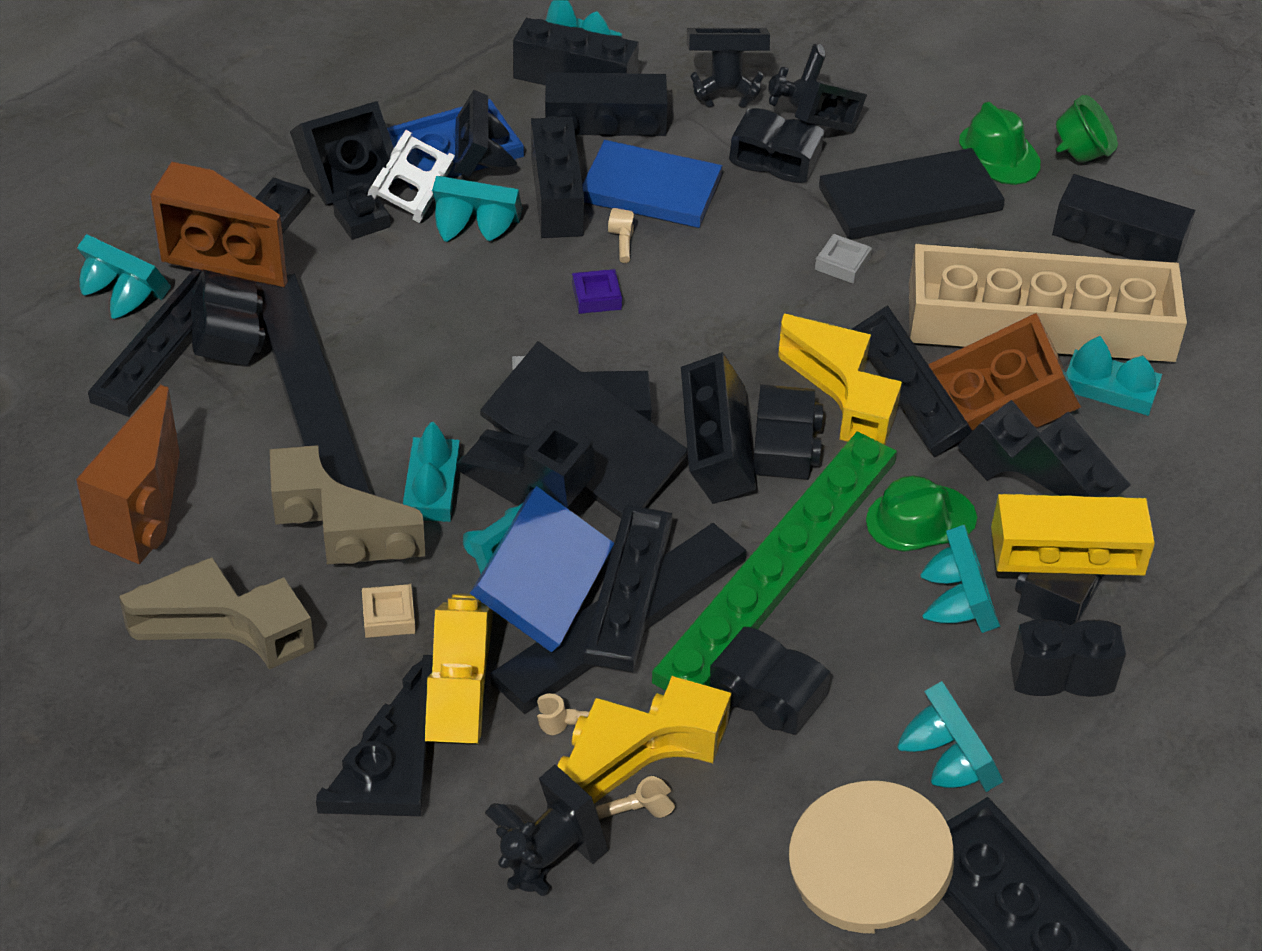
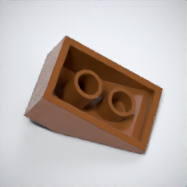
(216, 226)
(1007, 366)
(132, 482)

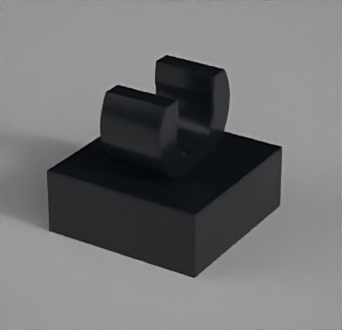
(360, 213)

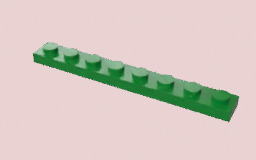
(779, 559)

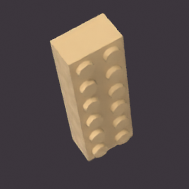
(974, 292)

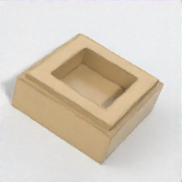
(388, 610)

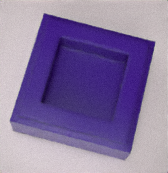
(596, 291)

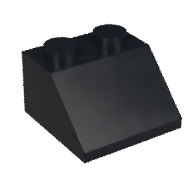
(343, 150)

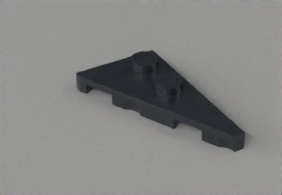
(389, 763)

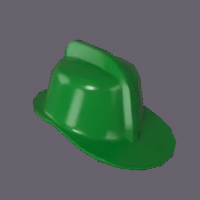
(1086, 131)
(1001, 145)
(918, 514)

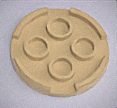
(871, 856)

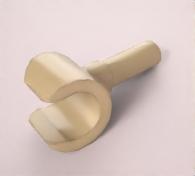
(622, 223)
(555, 716)
(649, 794)

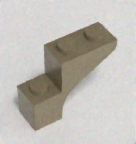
(354, 522)
(204, 606)

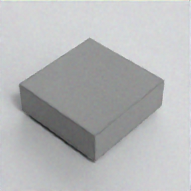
(843, 258)

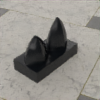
(475, 135)

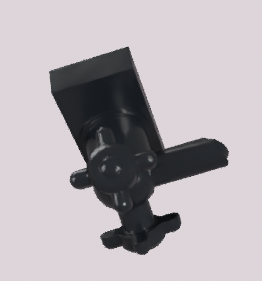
(727, 60)
(818, 100)
(534, 845)

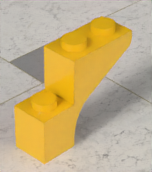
(836, 364)
(458, 670)
(623, 740)

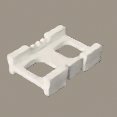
(400, 168)

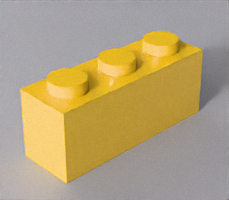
(1072, 534)

